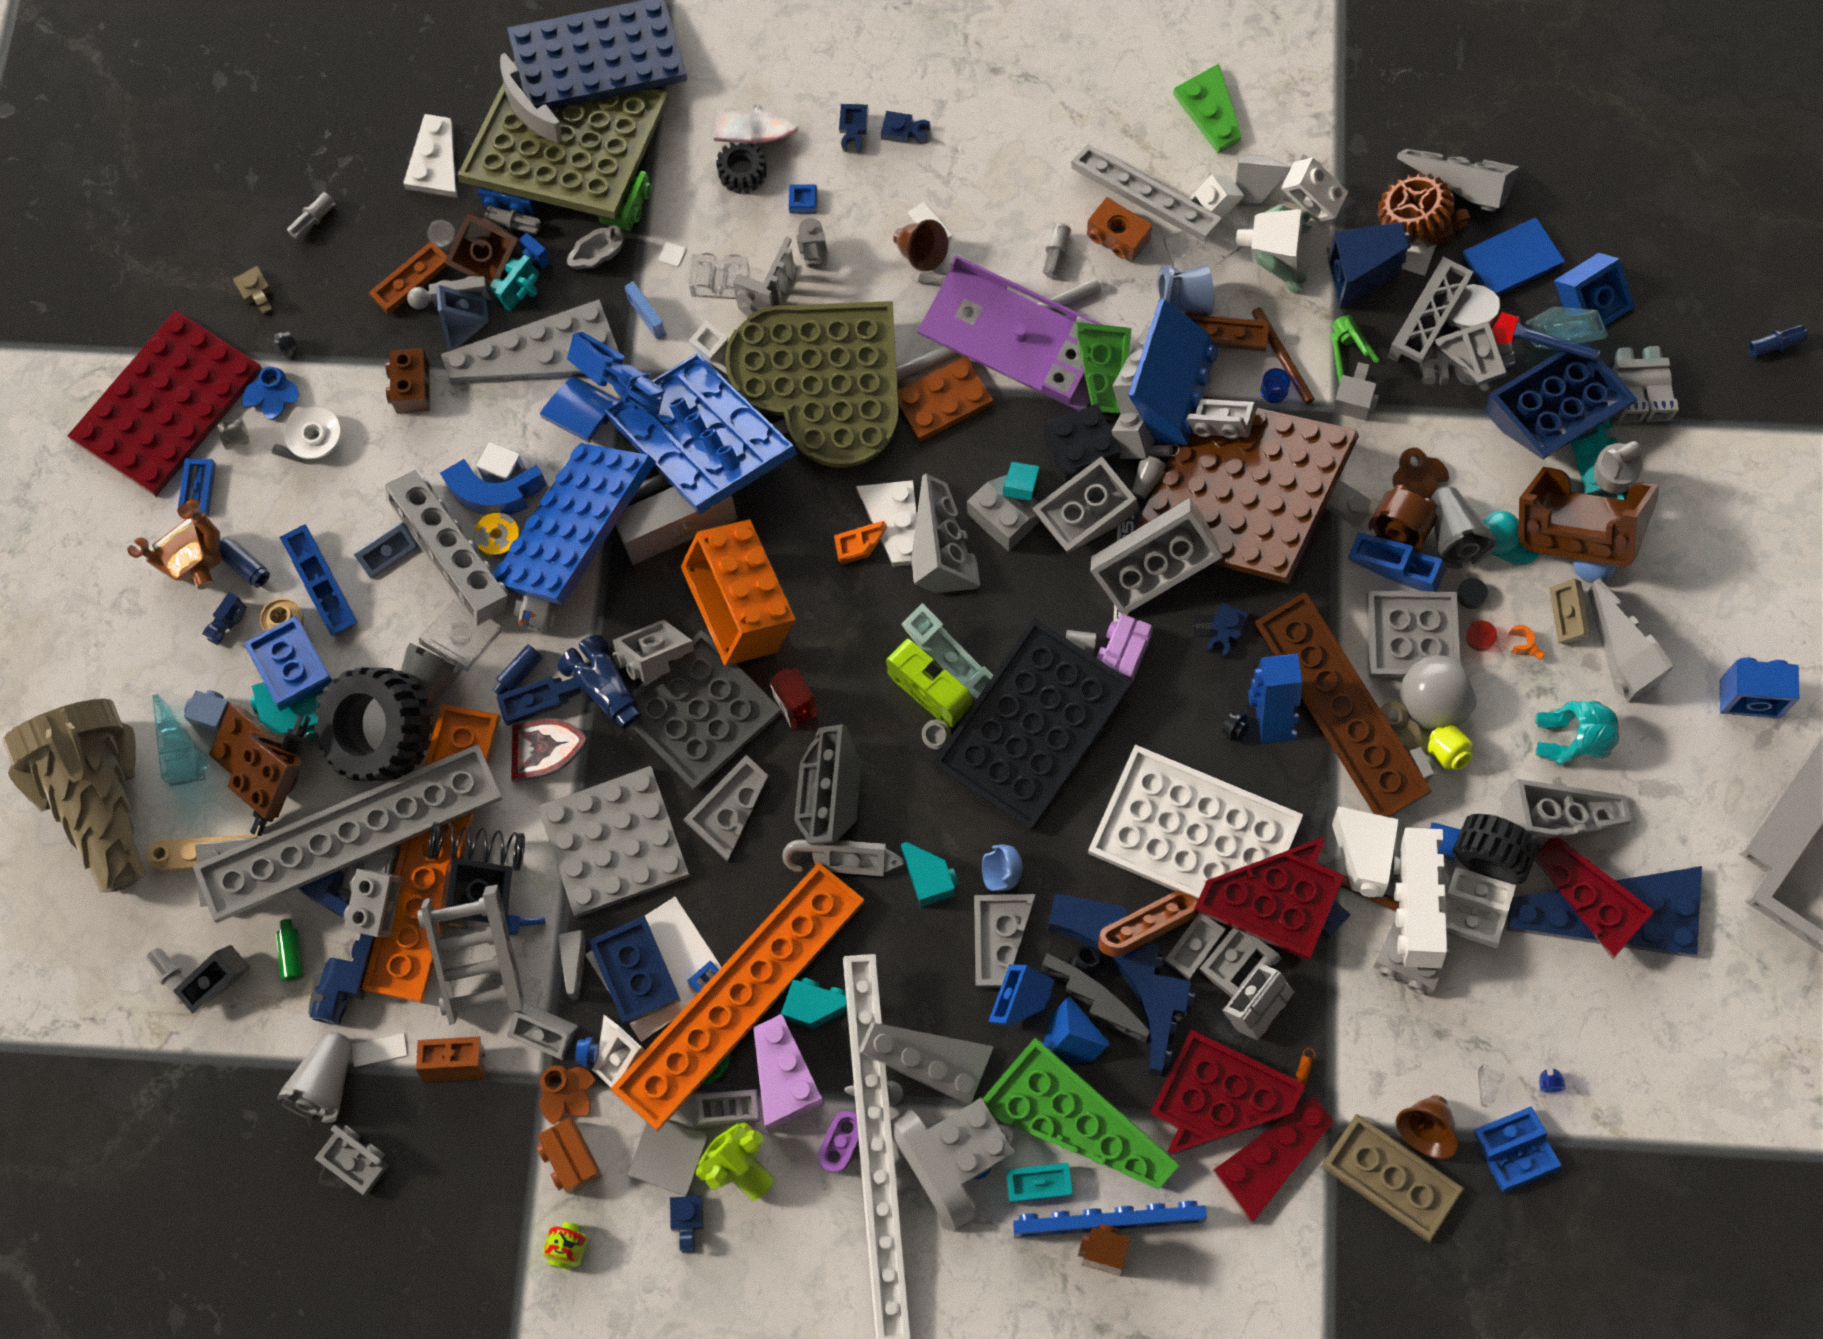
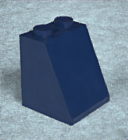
(1366, 259)

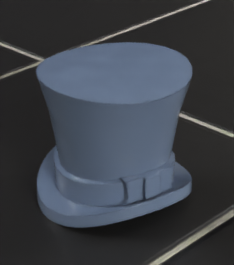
(1187, 289)

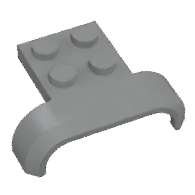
(951, 1156)

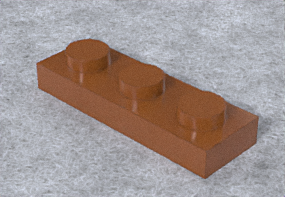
(413, 273)

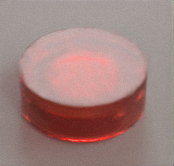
(1481, 635)

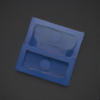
(578, 408)
(1517, 1150)

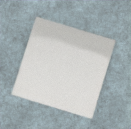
(683, 954)

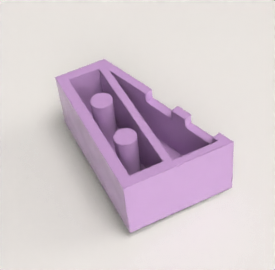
(783, 1075)

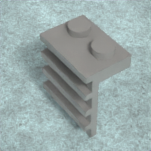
(757, 295)

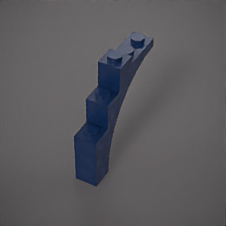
(1158, 995)

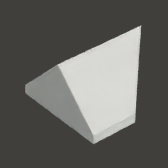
(615, 1052)

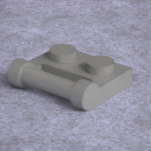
(1232, 956)

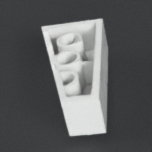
(1420, 898)

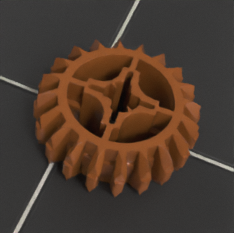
(1418, 203)

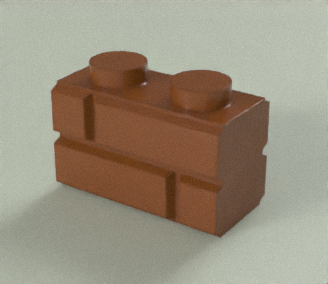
(569, 1156)

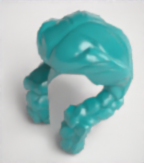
(1594, 737)

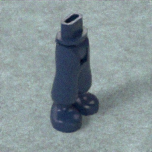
(601, 680)

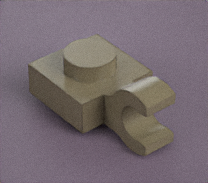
(254, 288)

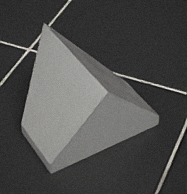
(1258, 177)

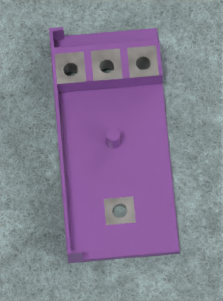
(1009, 332)

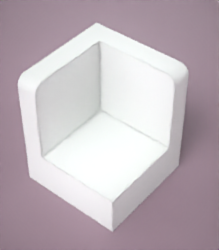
(498, 462)

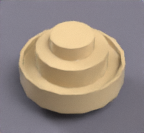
(279, 611)

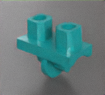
(517, 284)

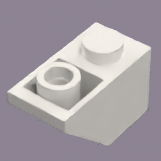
(1218, 194)

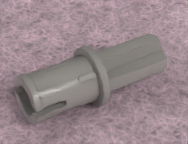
(311, 215)
(513, 220)
(1056, 250)
(167, 971)

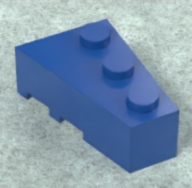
(1274, 695)

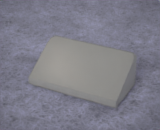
(542, 1031)

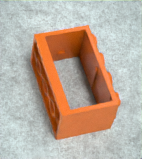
(737, 592)

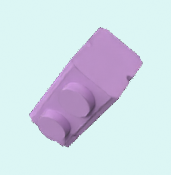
(1126, 645)

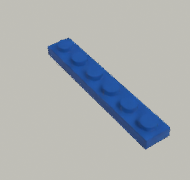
(1123, 1218)

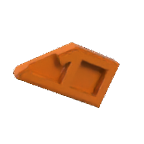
(858, 542)

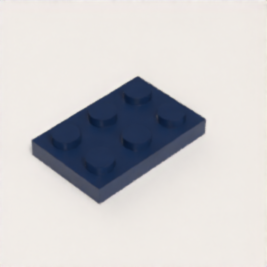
(634, 970)

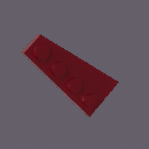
(1597, 899)
(1267, 1162)

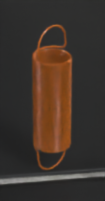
(1304, 1069)

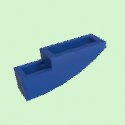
(1398, 562)

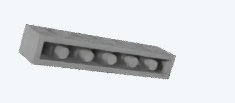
(478, 603)

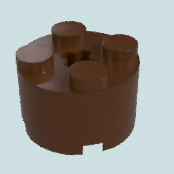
(1404, 517)

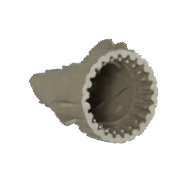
(76, 768)

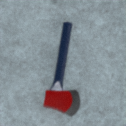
(1509, 328)

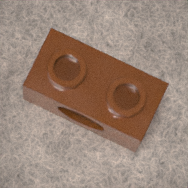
(1112, 217)

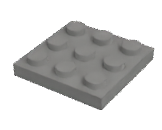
(1408, 628)

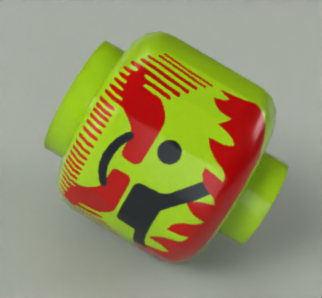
(565, 1246)

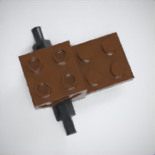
(260, 761)

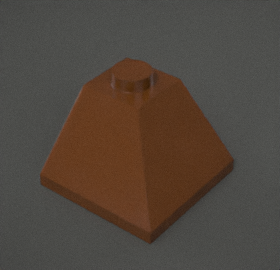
(481, 248)

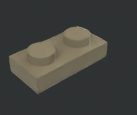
(1569, 611)

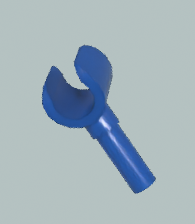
(514, 922)

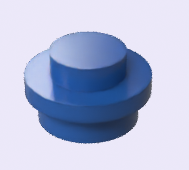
(586, 1052)

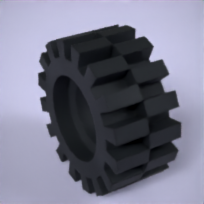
(741, 180)

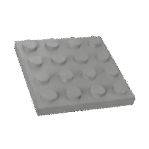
(613, 842)

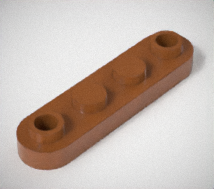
(1147, 924)

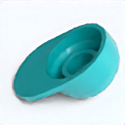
(1506, 531)

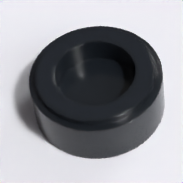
(1472, 593)

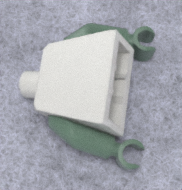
(1277, 242)

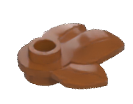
(568, 1096)

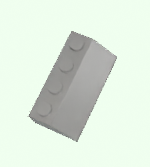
(1155, 557)

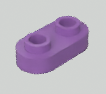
(839, 1142)

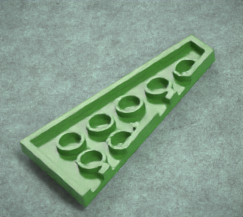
(1062, 1108)

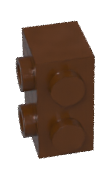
(408, 380)
(1104, 1249)

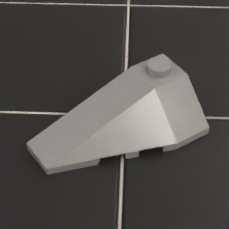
(1479, 183)
(939, 548)
(1562, 810)

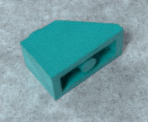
(929, 875)

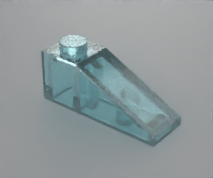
(1569, 324)
(178, 753)

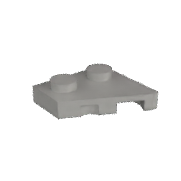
(1474, 352)

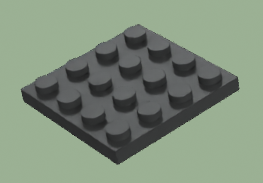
(701, 712)

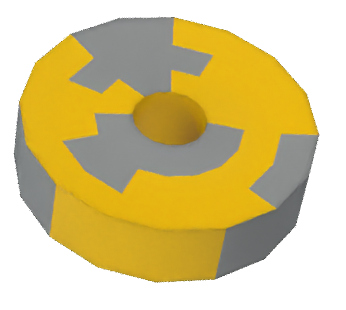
(493, 524)

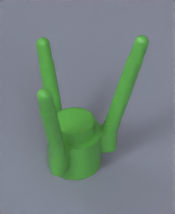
(1348, 333)

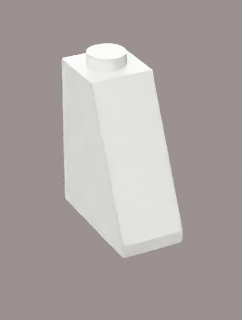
(1366, 849)

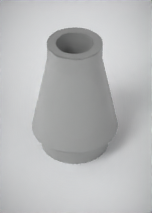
(1147, 477)

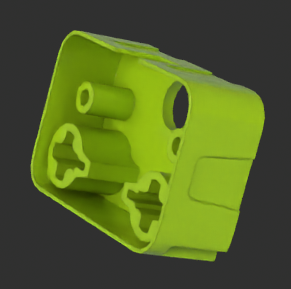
(941, 696)

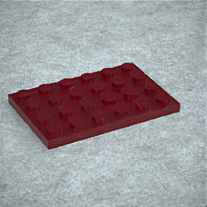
(165, 403)

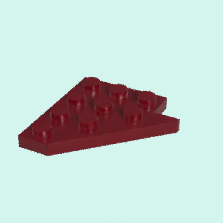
(1276, 898)
(1220, 1094)

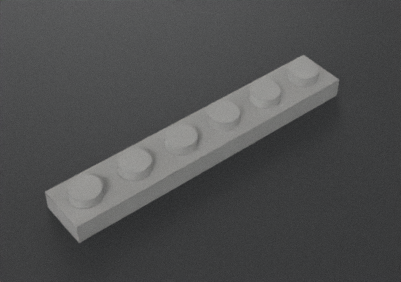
(1146, 193)

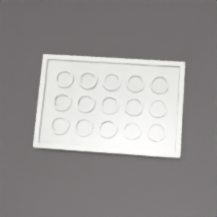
(1186, 824)

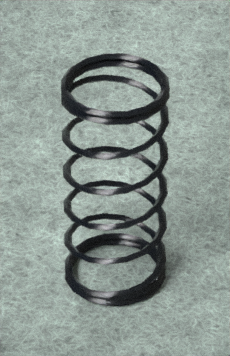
(434, 849)

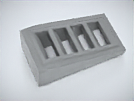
(572, 953)
(724, 1097)

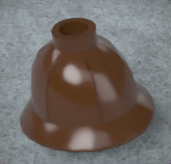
(923, 244)
(1429, 1127)

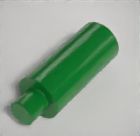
(289, 952)

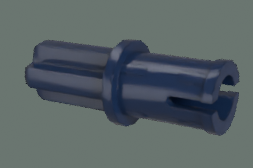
(1778, 341)

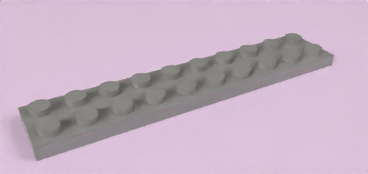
(346, 833)

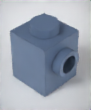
(206, 710)

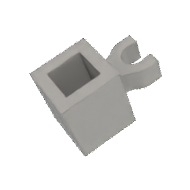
(1356, 395)

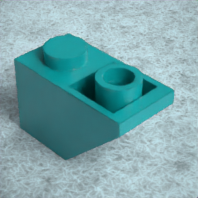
(812, 1005)

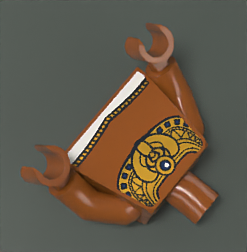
(187, 550)

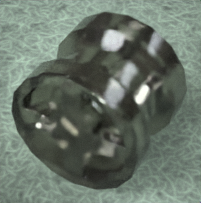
(233, 433)

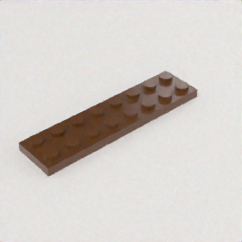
(1345, 708)

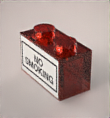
(793, 697)

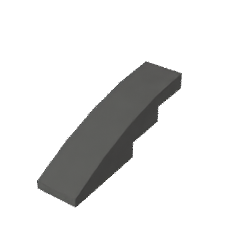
(1105, 1006)

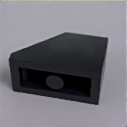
(211, 978)

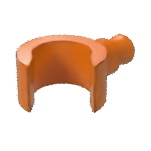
(1531, 648)

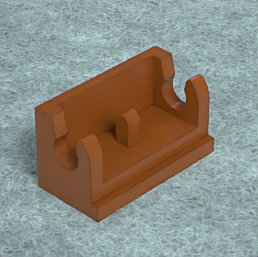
(450, 1059)

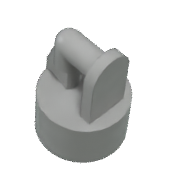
(1618, 467)

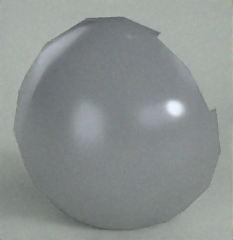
(1437, 693)

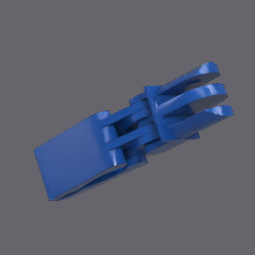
(606, 365)

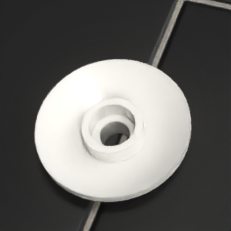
(308, 423)

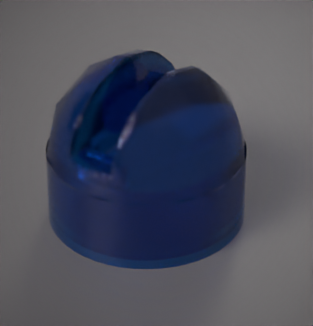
(1551, 1083)

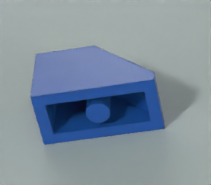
(1021, 995)

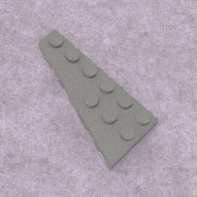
(530, 350)

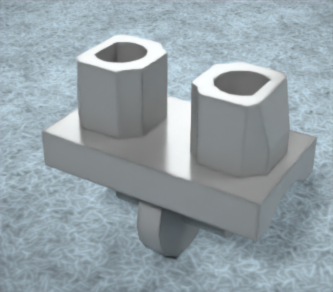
(811, 241)

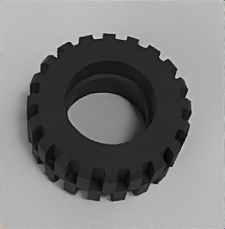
(342, 724)

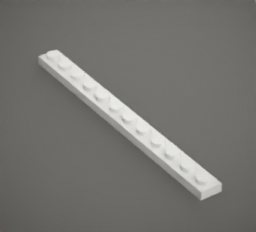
(876, 1154)

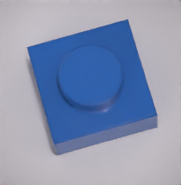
(534, 250)

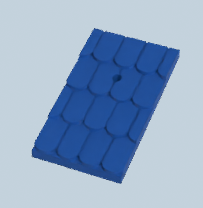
(704, 436)

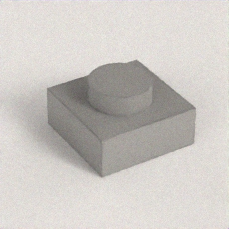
(1423, 763)

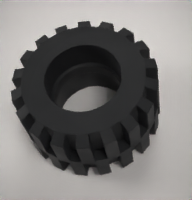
(1496, 848)

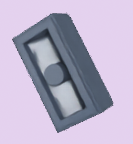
(385, 550)

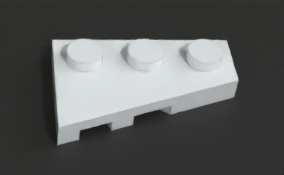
(433, 158)
(897, 507)

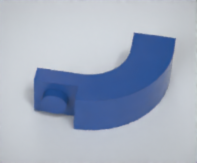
(492, 497)

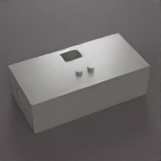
(666, 522)

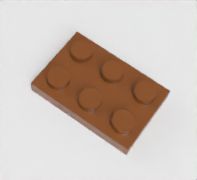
(943, 399)

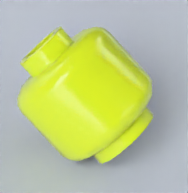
(1450, 747)

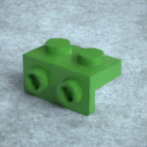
(631, 207)

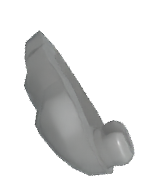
(596, 248)

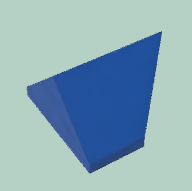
(1073, 1035)

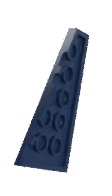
(1670, 930)

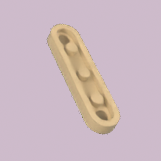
(180, 853)

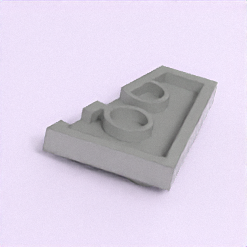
(998, 934)

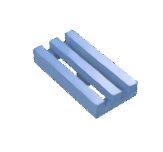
(645, 310)

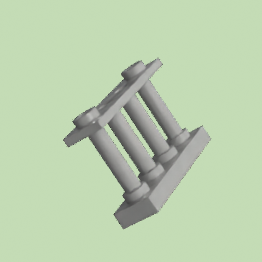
(497, 935)

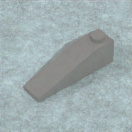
(1633, 660)

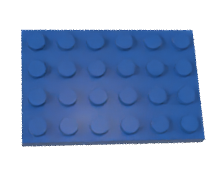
(572, 522)

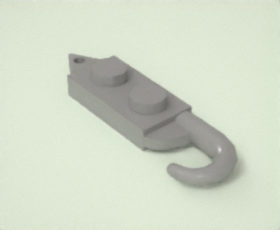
(845, 857)

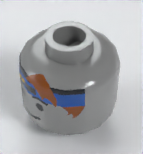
(535, 614)

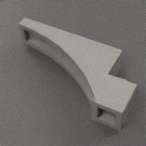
(1130, 430)

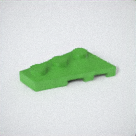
(1210, 108)
(1103, 356)

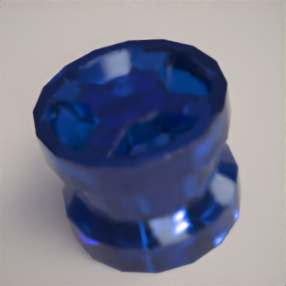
(1275, 378)

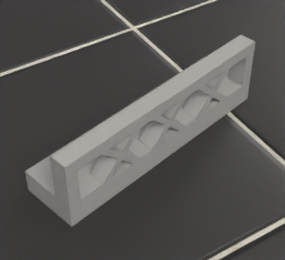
(1422, 309)

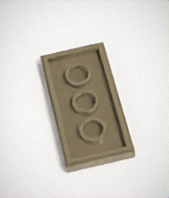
(1392, 1178)

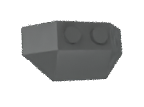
(828, 786)

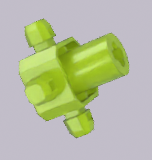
(733, 1160)

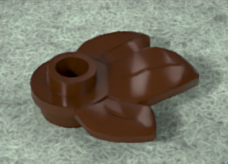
(1420, 478)

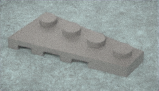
(932, 1059)

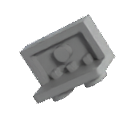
(1223, 418)
(351, 1160)

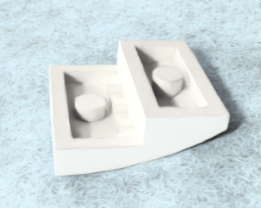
(1477, 907)

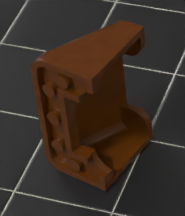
(1584, 524)

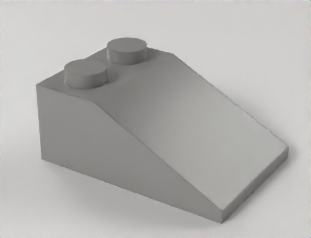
(1087, 506)

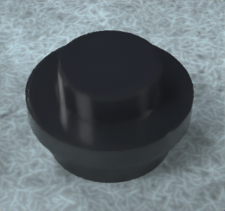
(285, 344)
(1235, 726)

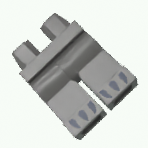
(1649, 382)

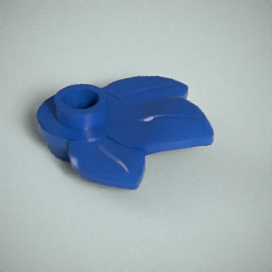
(270, 396)

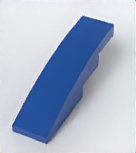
(318, 580)

